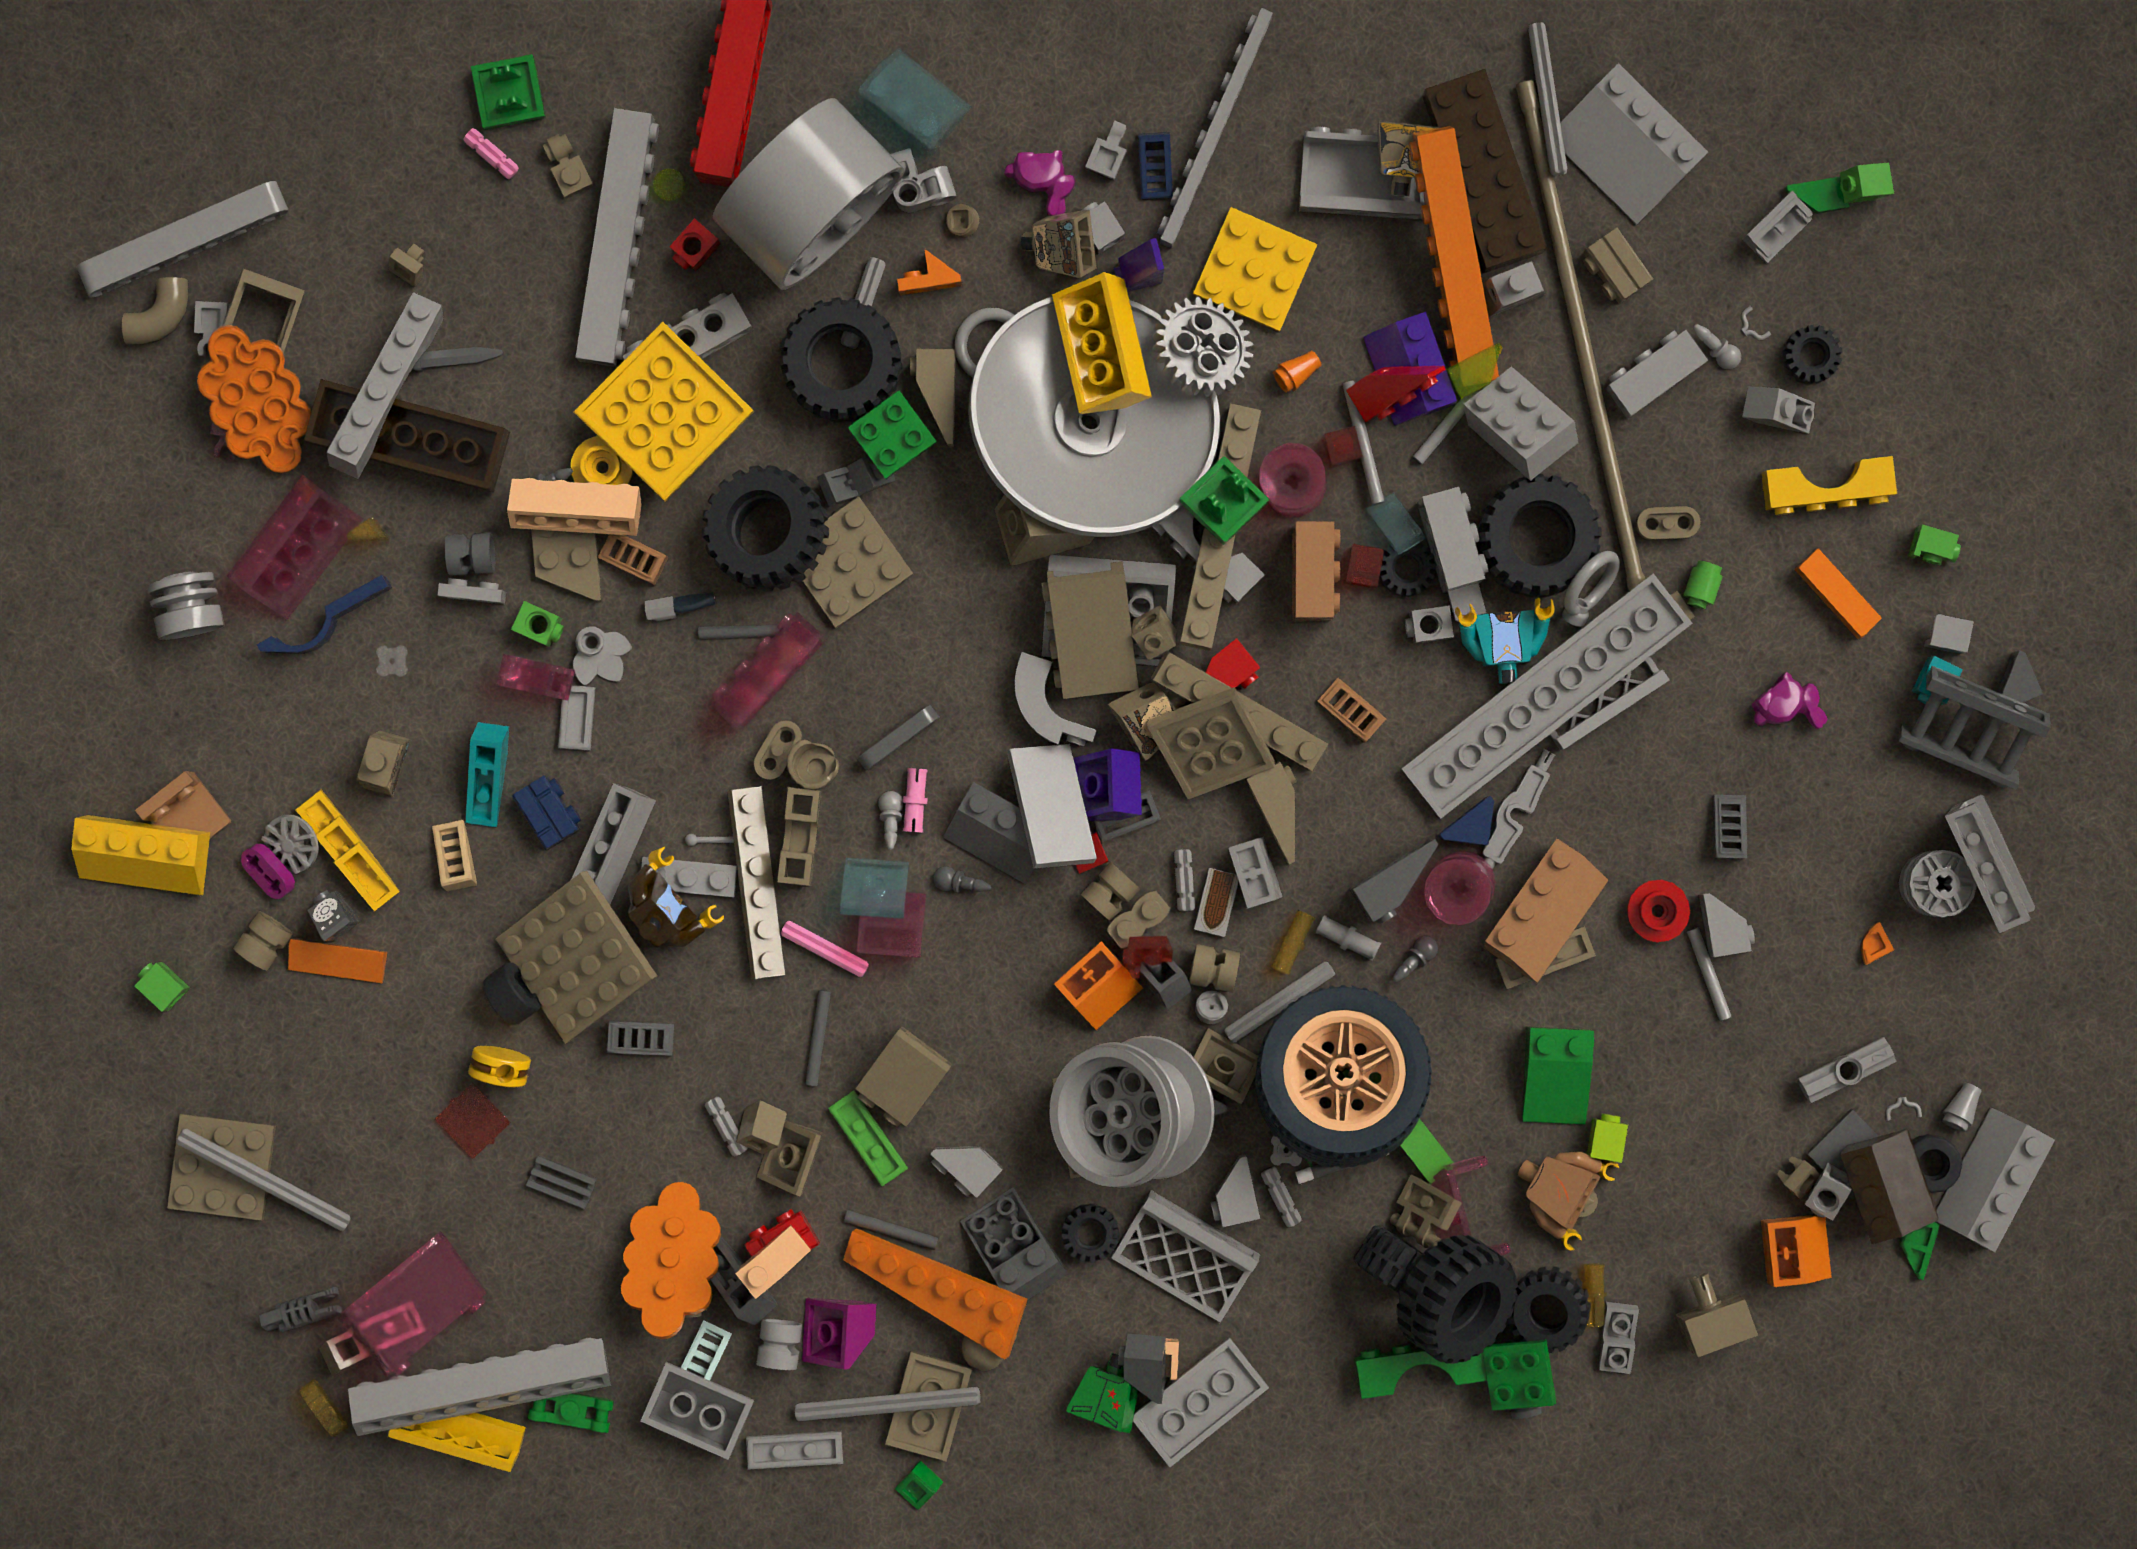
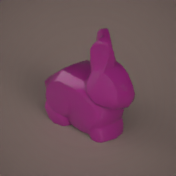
(1043, 173)
(1786, 700)

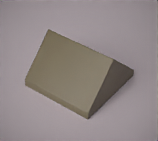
(1226, 1065)
(792, 1160)

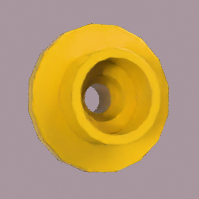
(590, 455)

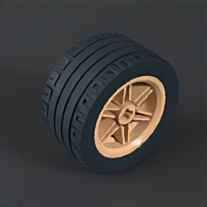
(1292, 1101)

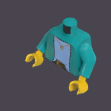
(1505, 637)

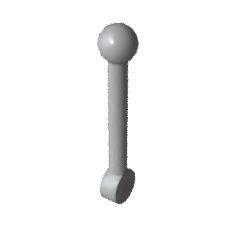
(691, 839)

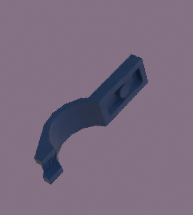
(333, 612)

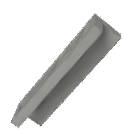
(1613, 708)

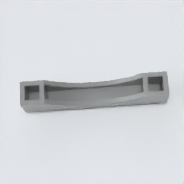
(368, 413)

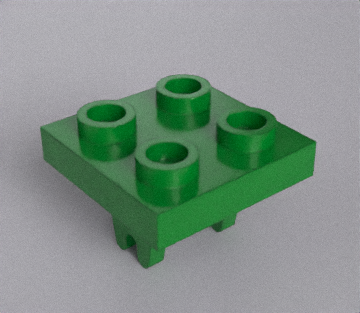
(508, 92)
(892, 435)
(1224, 500)
(1519, 1375)

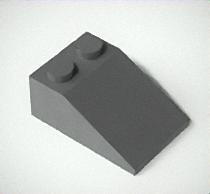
(1389, 886)

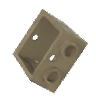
(271, 287)

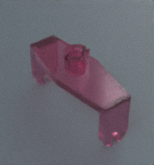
(1460, 1217)

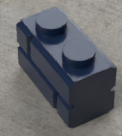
(547, 812)

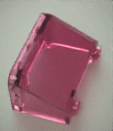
(413, 1305)

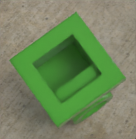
(1934, 545)

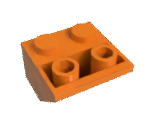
(1098, 985)
(1795, 1250)

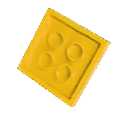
(1255, 269)

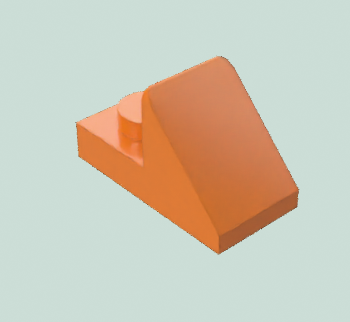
(938, 277)

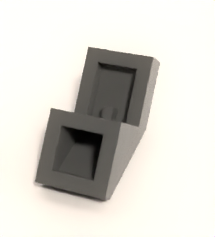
(852, 481)

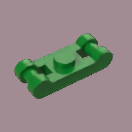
(572, 1411)

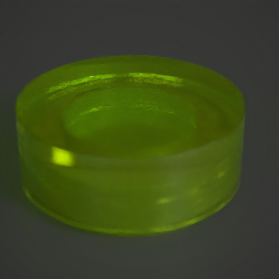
(669, 185)

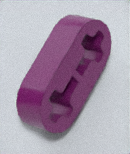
(267, 871)

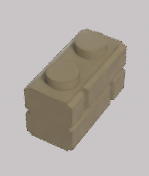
(1616, 266)

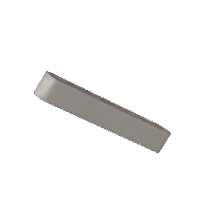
(182, 237)

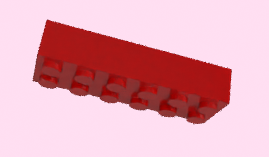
(731, 91)

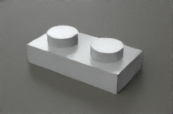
(459, 590)

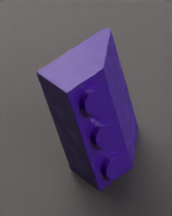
(1412, 344)

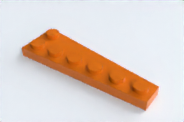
(956, 1298)

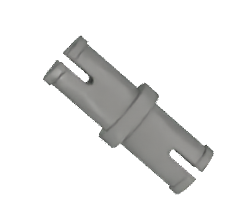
(1348, 938)

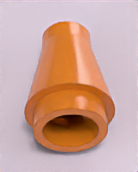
(1296, 371)

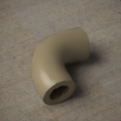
(161, 317)

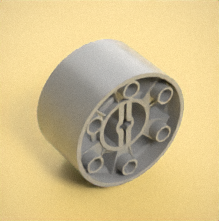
(807, 193)

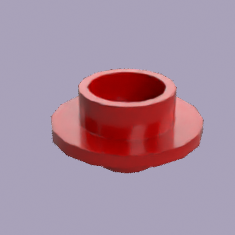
(1674, 907)

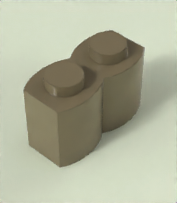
(1145, 913)

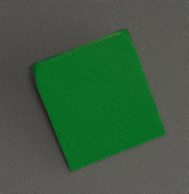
(919, 1485)

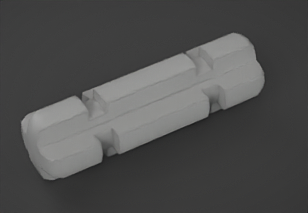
(1184, 880)
(725, 1125)
(1281, 1197)

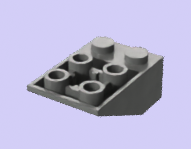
(1013, 1246)

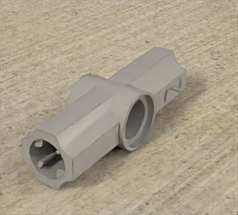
(1864, 1061)

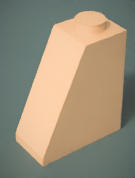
(772, 1261)

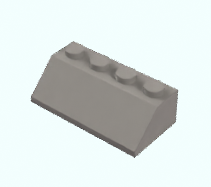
(1993, 1179)

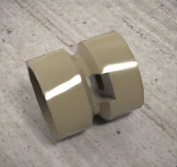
(1110, 891)
(263, 940)
(1214, 968)

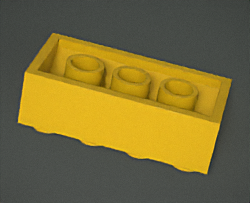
(1101, 344)
(140, 854)

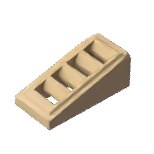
(467, 866)

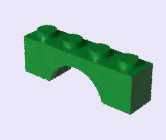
(1380, 1372)

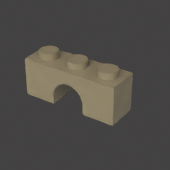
(800, 836)

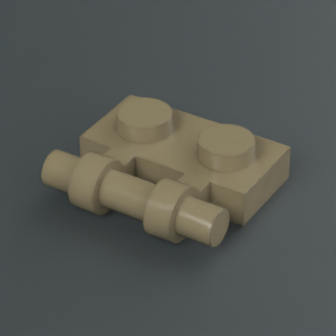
(1429, 1203)

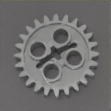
(1202, 346)

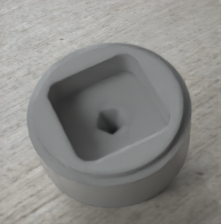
(1211, 1007)

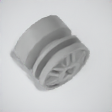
(185, 605)
(1919, 883)

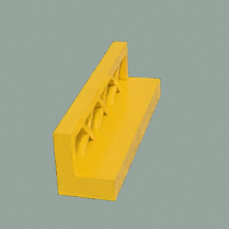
(481, 1432)

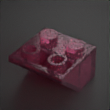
(895, 935)

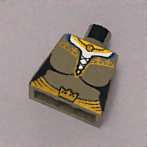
(1395, 154)

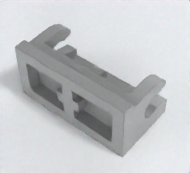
(1778, 227)
(1255, 872)

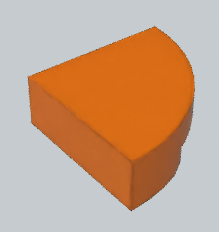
(1875, 944)

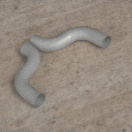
(1750, 332)
(1898, 1103)

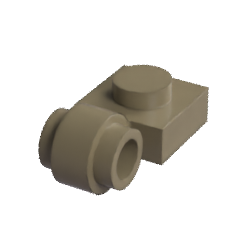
(570, 173)

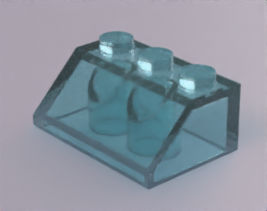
(914, 101)

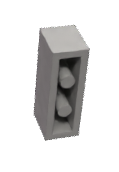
(1655, 372)

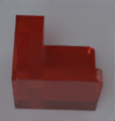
(1364, 566)

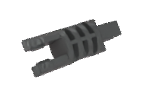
(301, 1311)

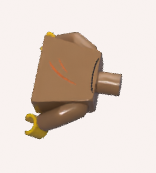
(1562, 1190)

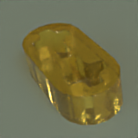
(323, 1408)

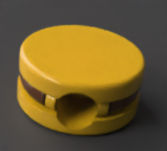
(499, 1066)

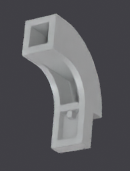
(1030, 695)

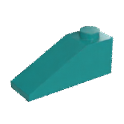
(486, 773)

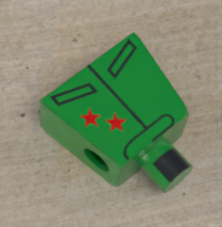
(1105, 1397)

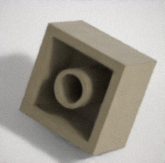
(1715, 1321)

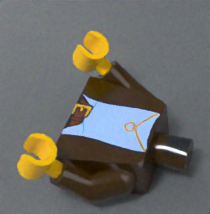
(659, 909)

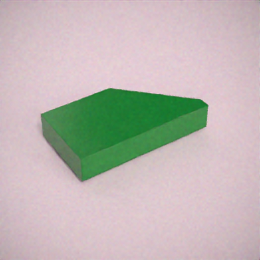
(1820, 195)
(1918, 1247)

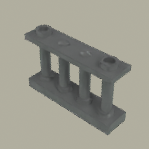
(1973, 698)

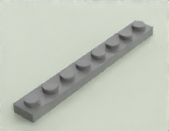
(1219, 115)

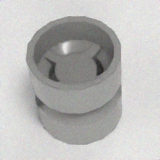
(779, 1344)

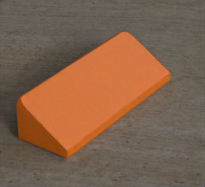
(1838, 594)
(336, 960)

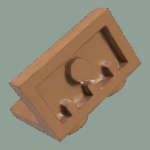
(185, 805)

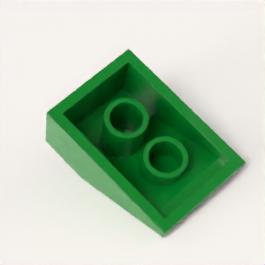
(1557, 1074)

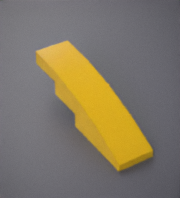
(348, 850)

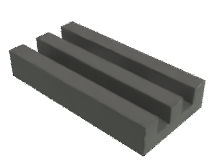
(1151, 806)
(536, 1172)

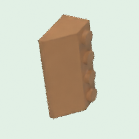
(1546, 911)

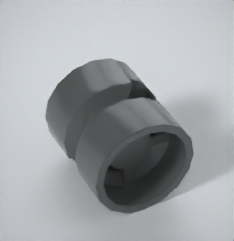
(470, 554)

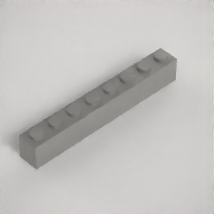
(616, 237)
(478, 1386)

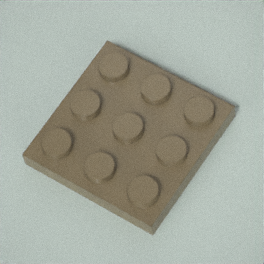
(856, 565)
(1211, 743)
(209, 1189)

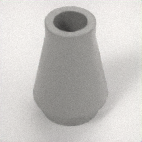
(1962, 1108)

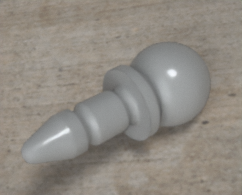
(1726, 355)
(890, 805)

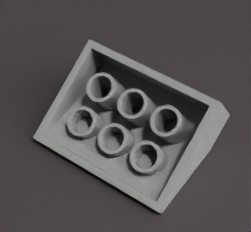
(1629, 144)
(1146, 588)

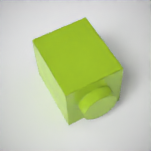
(1607, 1138)

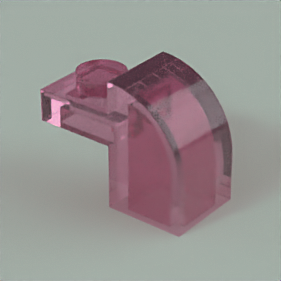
(535, 677)

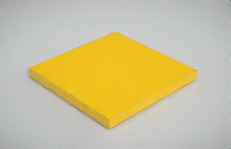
(664, 411)

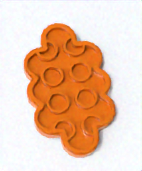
(254, 398)
(671, 1260)

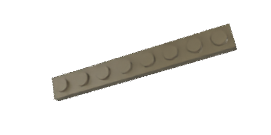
(1214, 556)

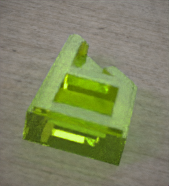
(1474, 371)

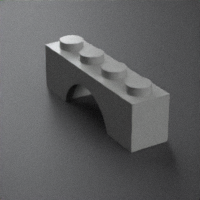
(1241, 573)

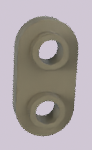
(1667, 523)
(775, 748)

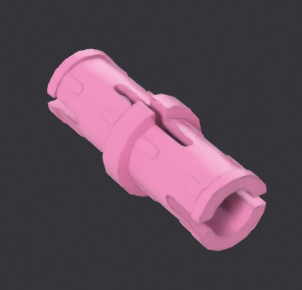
(915, 800)

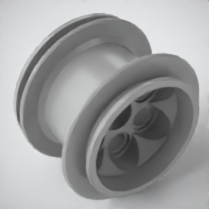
(1106, 1117)

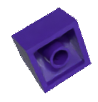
(1110, 784)

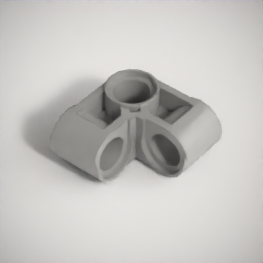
(932, 186)

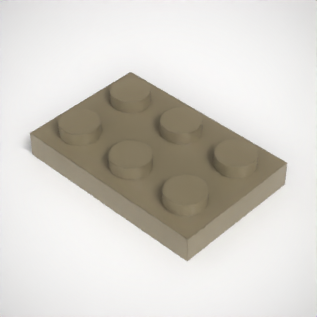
(928, 1430)

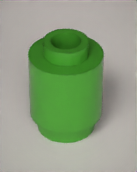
(1703, 584)

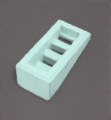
(709, 1329)

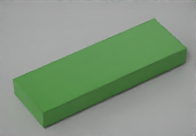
(868, 1138)

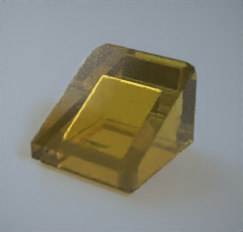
(368, 531)

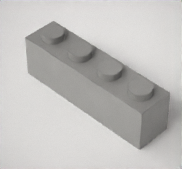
(615, 838)

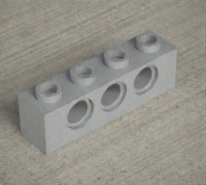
(733, 327)

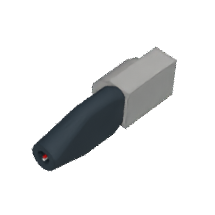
(667, 607)

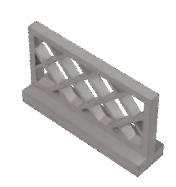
(1204, 1236)

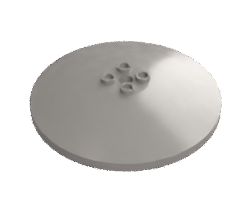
(1075, 476)

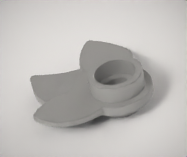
(602, 659)

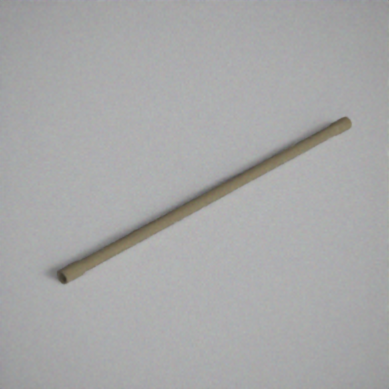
(1530, 108)

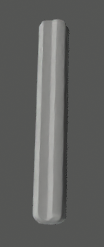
(1279, 1002)

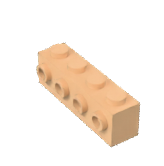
(574, 506)

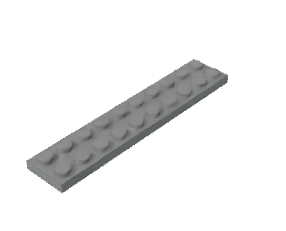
(1547, 695)

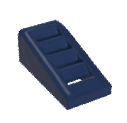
(1159, 137)

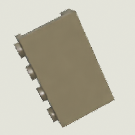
(1091, 632)

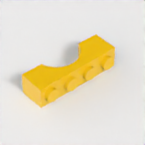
(1790, 489)

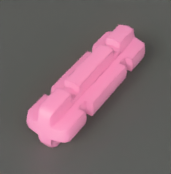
(491, 153)

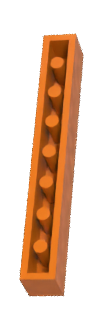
(1451, 243)

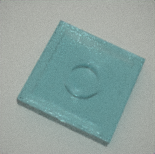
(874, 888)

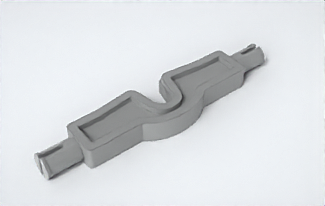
(1524, 799)

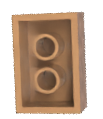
(1314, 571)

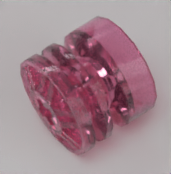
(1297, 461)
(1443, 893)

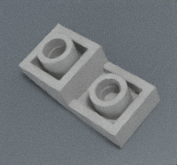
(1618, 1338)

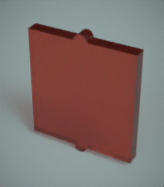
(472, 1120)

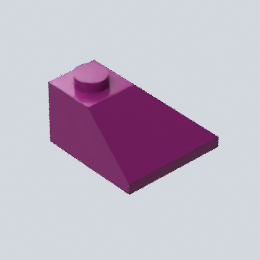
(837, 1331)

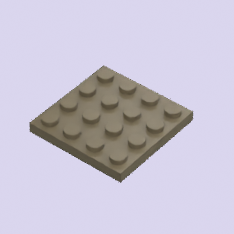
(576, 956)

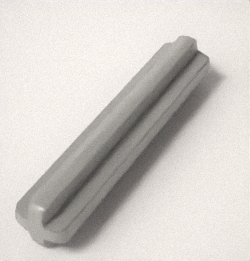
(865, 294)

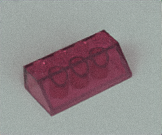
(294, 547)
(768, 672)

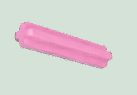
(824, 948)

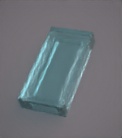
(1396, 524)

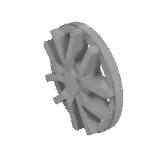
(291, 843)

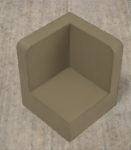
(761, 1127)

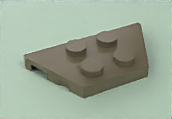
(568, 561)

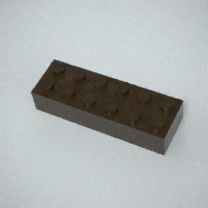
(1495, 190)
(418, 438)

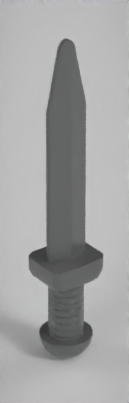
(455, 357)

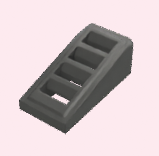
(1741, 826)
(613, 1038)

